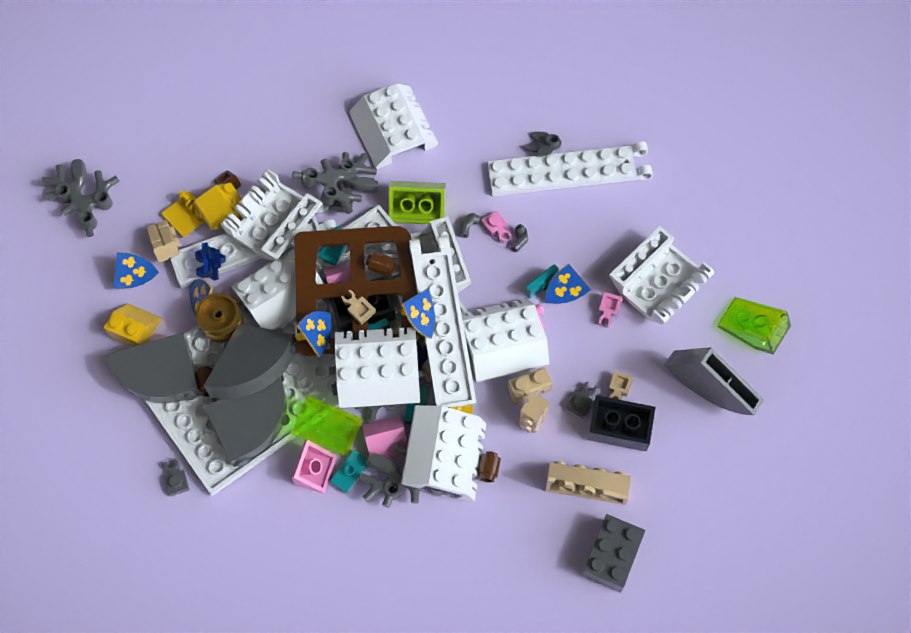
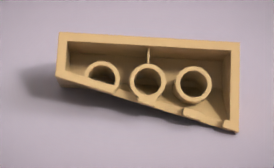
(588, 483)

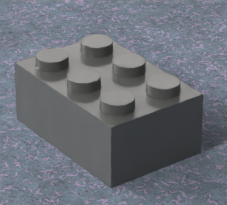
(613, 553)

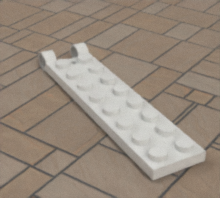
(568, 170)
(236, 254)
(448, 347)

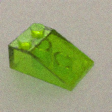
(756, 324)

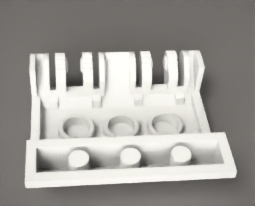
(391, 123)
(270, 218)
(429, 244)
(658, 277)
(271, 292)
(505, 340)
(377, 368)
(444, 450)

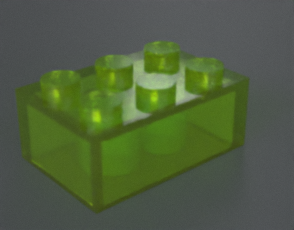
(326, 426)

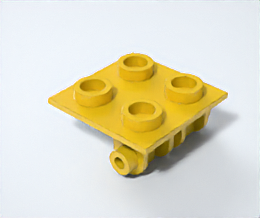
(184, 214)

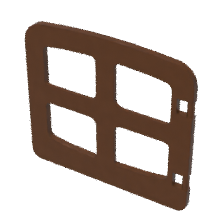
(309, 291)

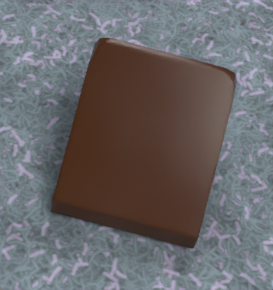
(228, 177)

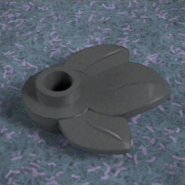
(544, 143)

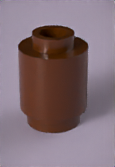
(380, 263)
(201, 377)
(489, 467)

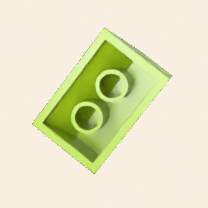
(416, 201)

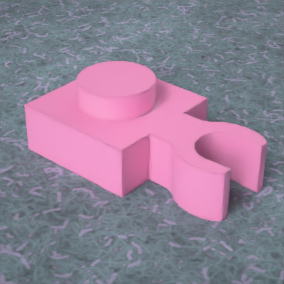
(496, 225)
(609, 306)

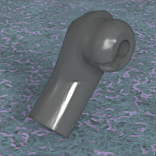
(470, 219)
(522, 237)

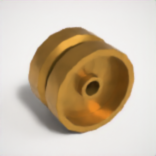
(218, 317)

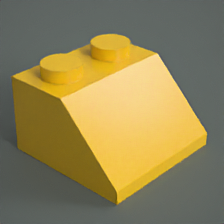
(217, 204)
(131, 325)

